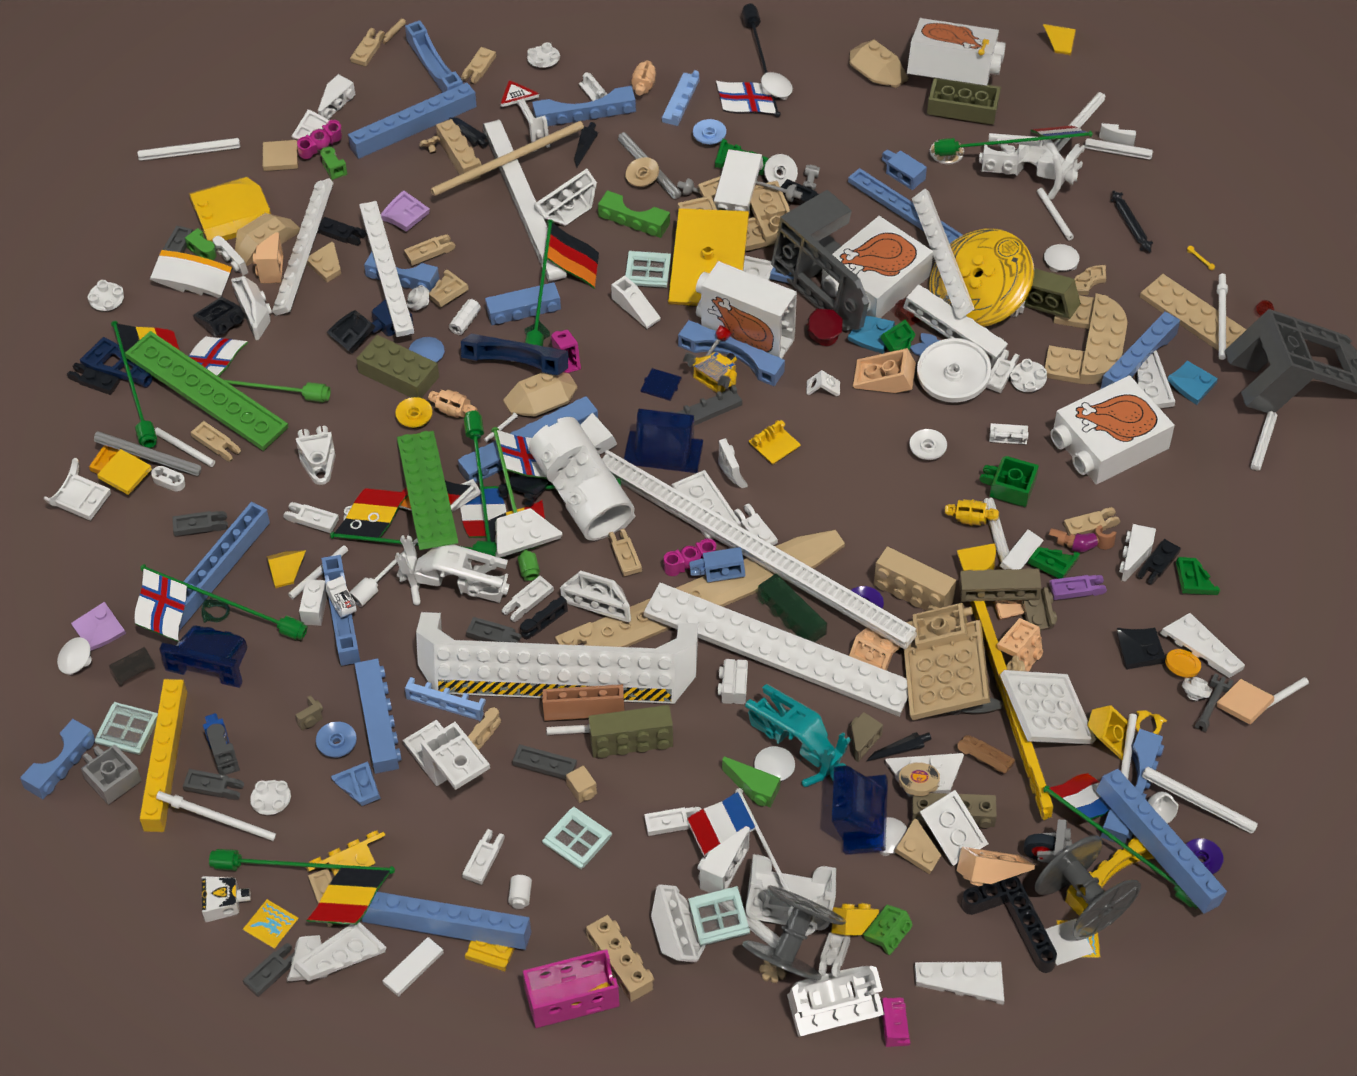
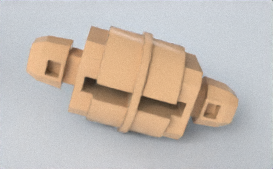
(643, 77)
(451, 407)

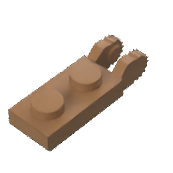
(986, 753)

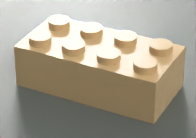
(913, 581)

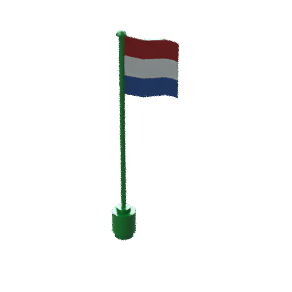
(1081, 797)

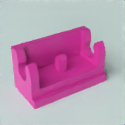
(895, 1022)

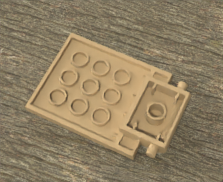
(945, 662)

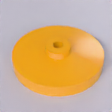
(1183, 663)

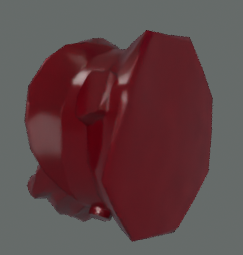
(824, 326)

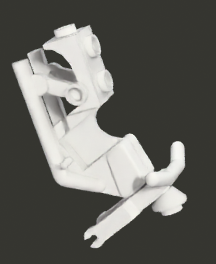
(1040, 153)
(451, 560)

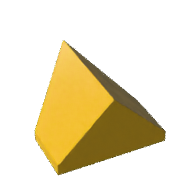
(1061, 38)
(285, 567)

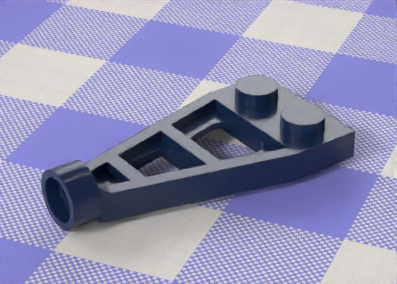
(102, 351)

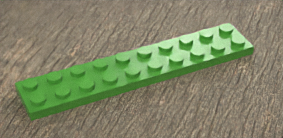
(207, 390)
(427, 490)

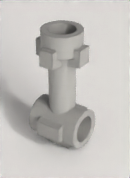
(811, 171)

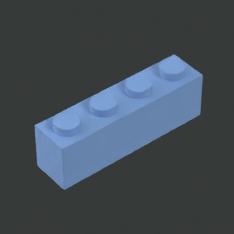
(522, 304)

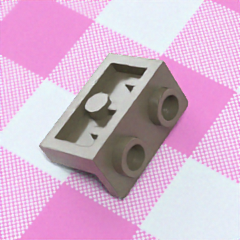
(1040, 610)

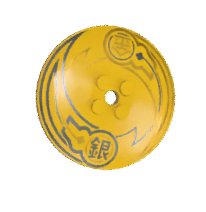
(1005, 276)

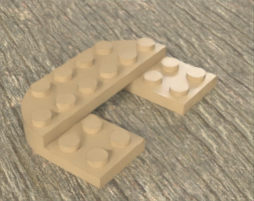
(767, 208)
(1104, 344)

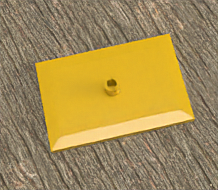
(701, 242)

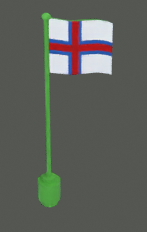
(218, 353)
(516, 457)

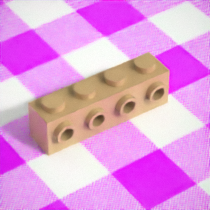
(457, 147)
(624, 964)

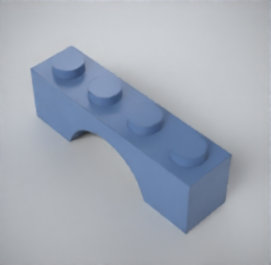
(409, 278)
(42, 778)

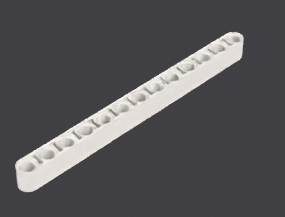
(521, 196)

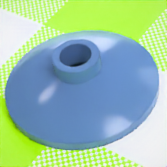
(333, 733)

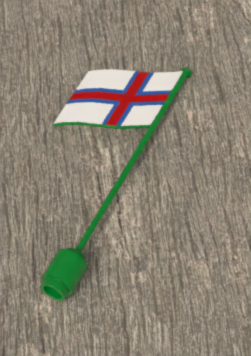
(164, 601)

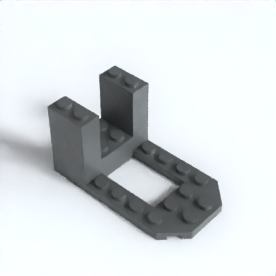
(806, 249)
(1281, 342)

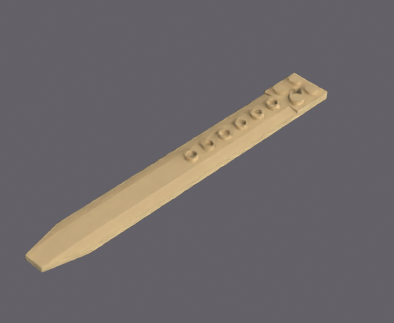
(612, 632)

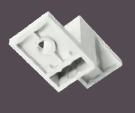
(446, 754)

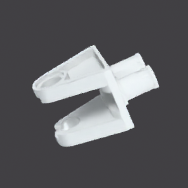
(316, 453)

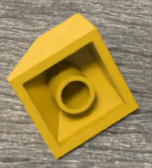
(1109, 728)

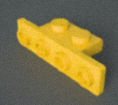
(356, 854)

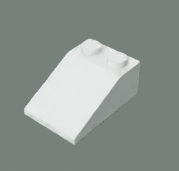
(723, 862)

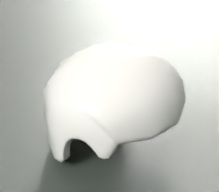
(1164, 805)

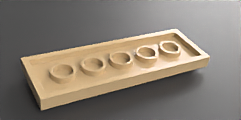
(1191, 310)

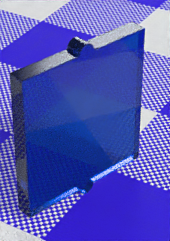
(661, 384)

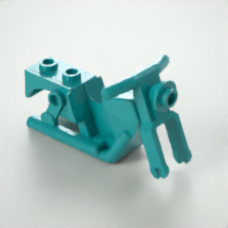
(803, 724)

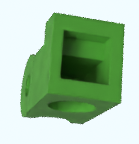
(333, 166)
(200, 246)

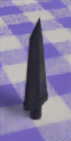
(473, 135)
(586, 139)
(908, 743)

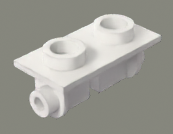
(592, 87)
(1008, 433)

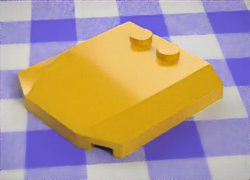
(228, 207)

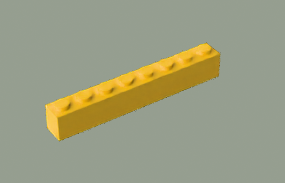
(163, 755)

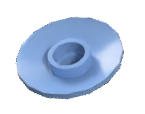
(709, 131)

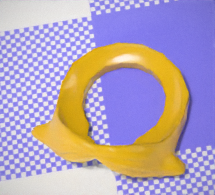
(1159, 720)

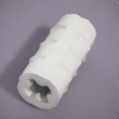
(464, 317)

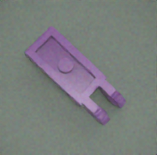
(1077, 586)

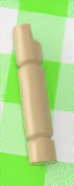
(393, 30)

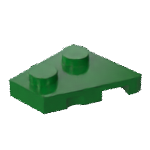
(898, 337)
(1053, 561)
(1194, 578)

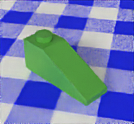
(756, 784)

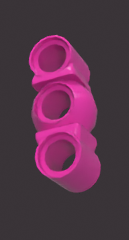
(328, 134)
(679, 561)

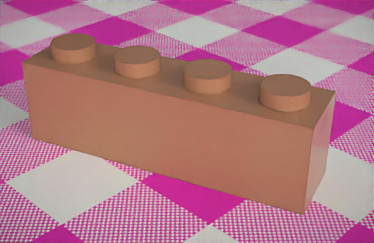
(582, 701)

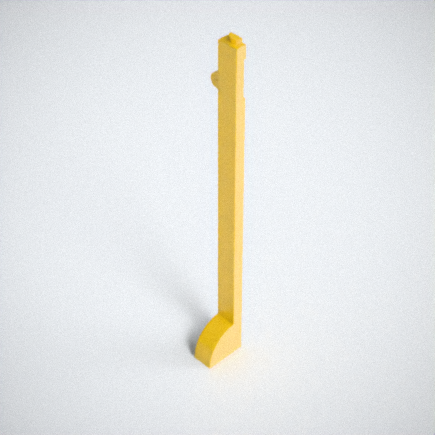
(983, 559)

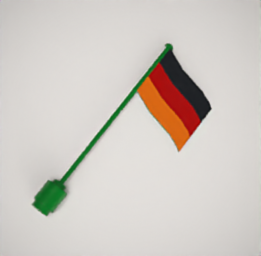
(569, 255)

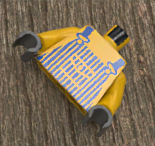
(714, 370)

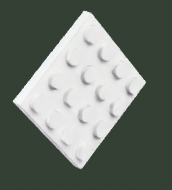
(1047, 707)

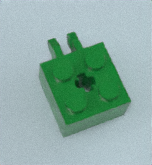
(1011, 480)

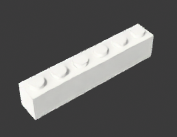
(942, 318)

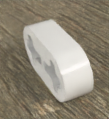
(169, 477)

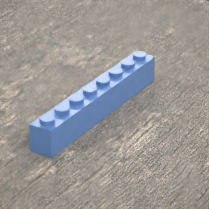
(412, 120)
(490, 456)
(224, 556)
(1161, 841)
(449, 920)

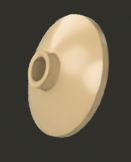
(642, 172)

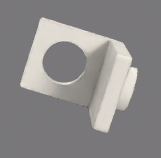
(824, 381)

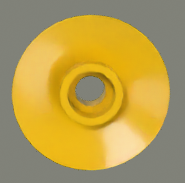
(413, 412)

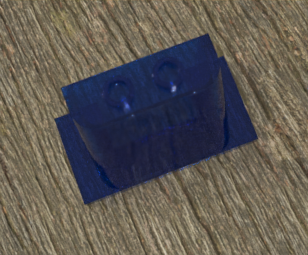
(664, 442)
(209, 651)
(860, 810)

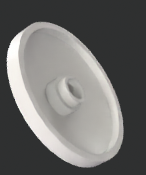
(954, 370)

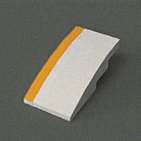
(190, 273)

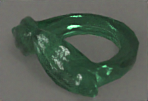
(213, 603)

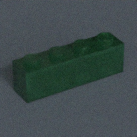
(791, 609)

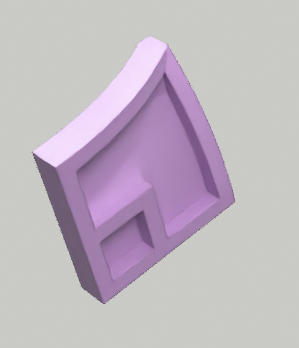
(404, 211)
(98, 626)

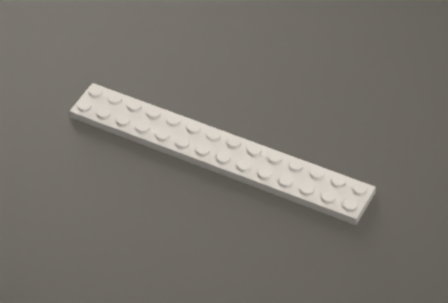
(780, 649)

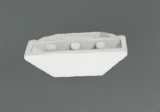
(569, 199)
(252, 304)
(596, 595)
(675, 925)

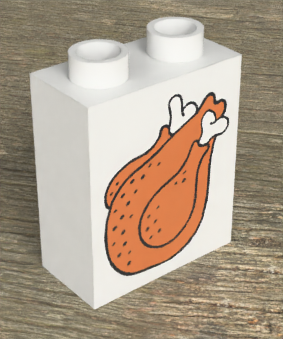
(951, 52)
(885, 262)
(748, 307)
(1112, 430)

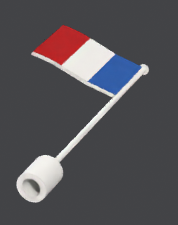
(723, 820)

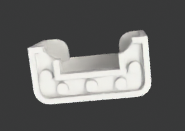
(766, 907)

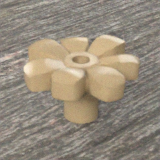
(430, 143)
(771, 971)

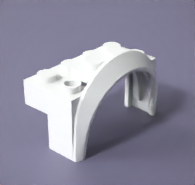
(834, 1001)

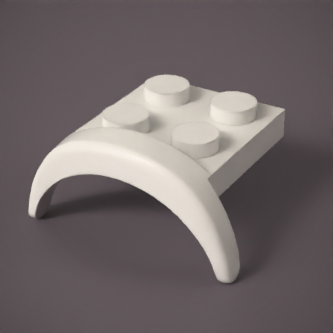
(79, 494)

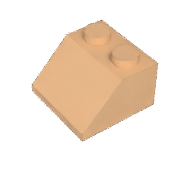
(269, 260)

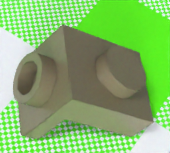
(310, 715)

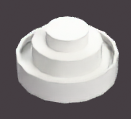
(418, 298)
(1196, 688)

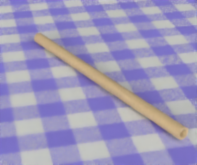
(506, 158)

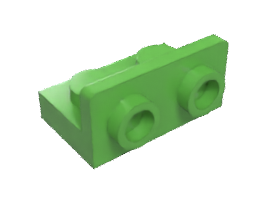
(889, 928)

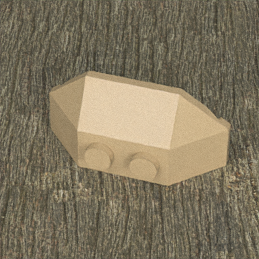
(878, 64)
(259, 230)
(540, 394)

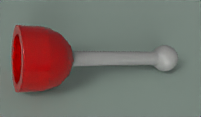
(722, 334)

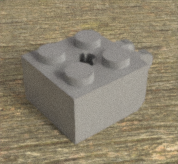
(110, 773)

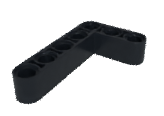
(1018, 914)

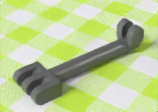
(1219, 686)

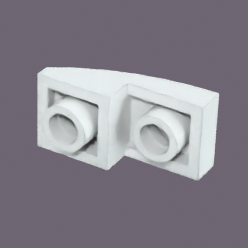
(1113, 134)

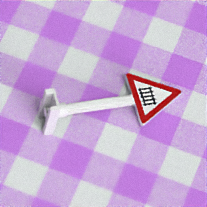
(519, 94)

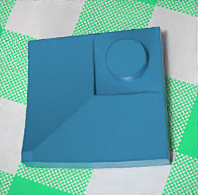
(869, 335)
(1192, 382)

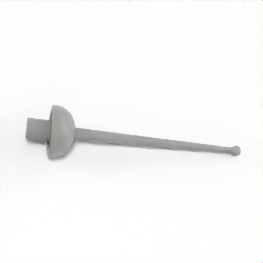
(688, 187)
(790, 192)

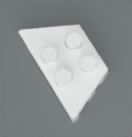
(523, 531)
(946, 765)

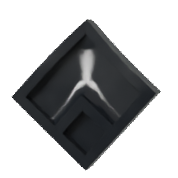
(351, 330)
(1140, 647)

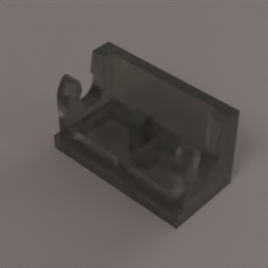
(131, 666)

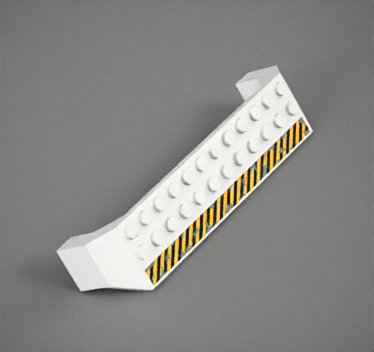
(528, 668)

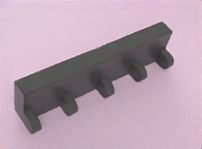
(713, 406)

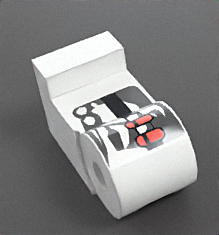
(340, 597)

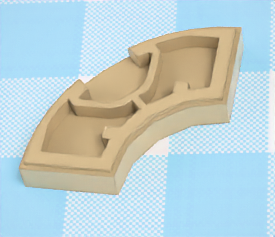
(1089, 278)

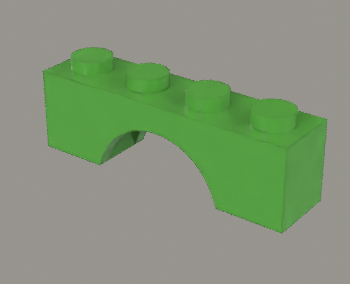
(651, 221)

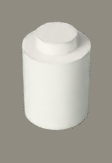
(520, 891)

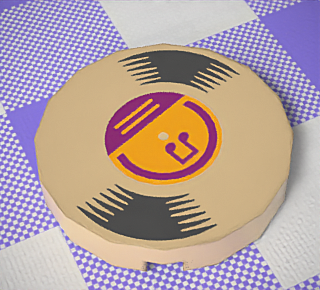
(919, 779)

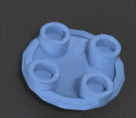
(429, 348)

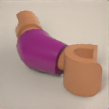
(1086, 541)

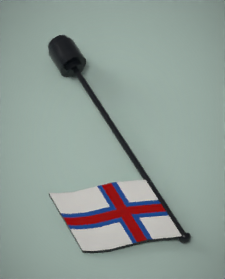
(748, 96)

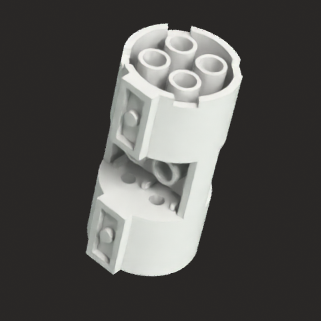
(582, 479)

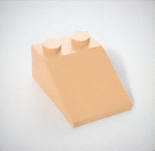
(886, 372)
(990, 866)

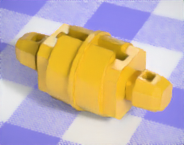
(971, 512)

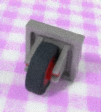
(1047, 846)

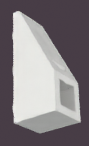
(336, 94)
(634, 302)
(1138, 550)

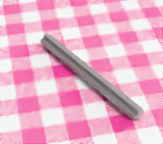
(662, 179)
(147, 453)

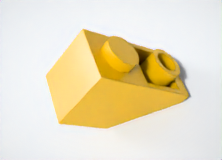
(856, 918)

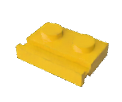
(489, 954)

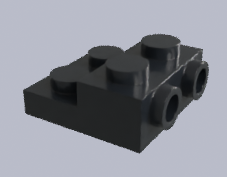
(219, 316)

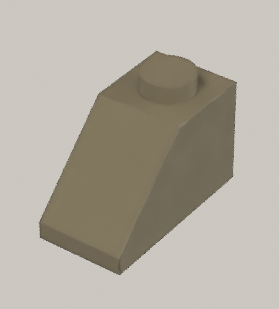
(864, 734)

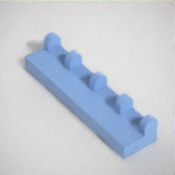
(681, 98)
(444, 700)

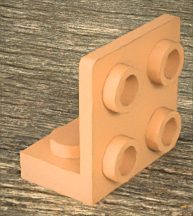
(1024, 642)
(873, 649)

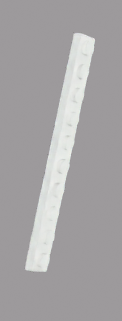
(302, 247)
(943, 254)
(386, 269)

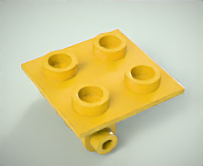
(774, 442)

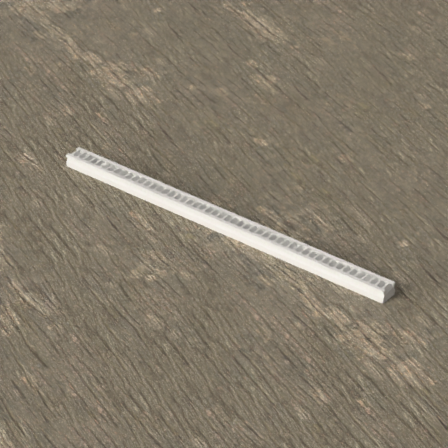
(761, 552)

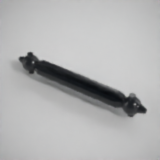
(1131, 221)

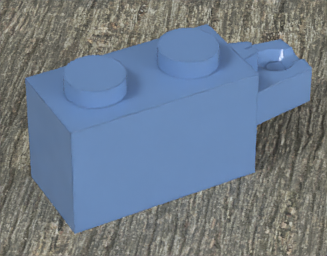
(904, 168)
(719, 565)

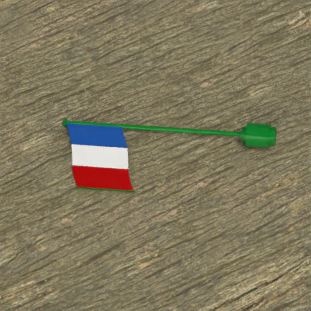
(949, 146)
(473, 511)

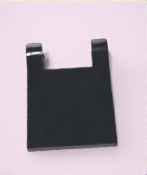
(530, 485)

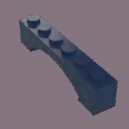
(545, 358)

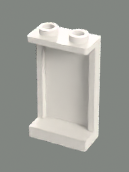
(738, 180)

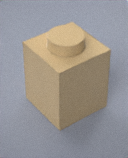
(581, 784)

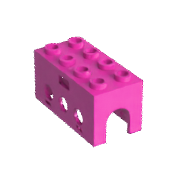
(552, 996)

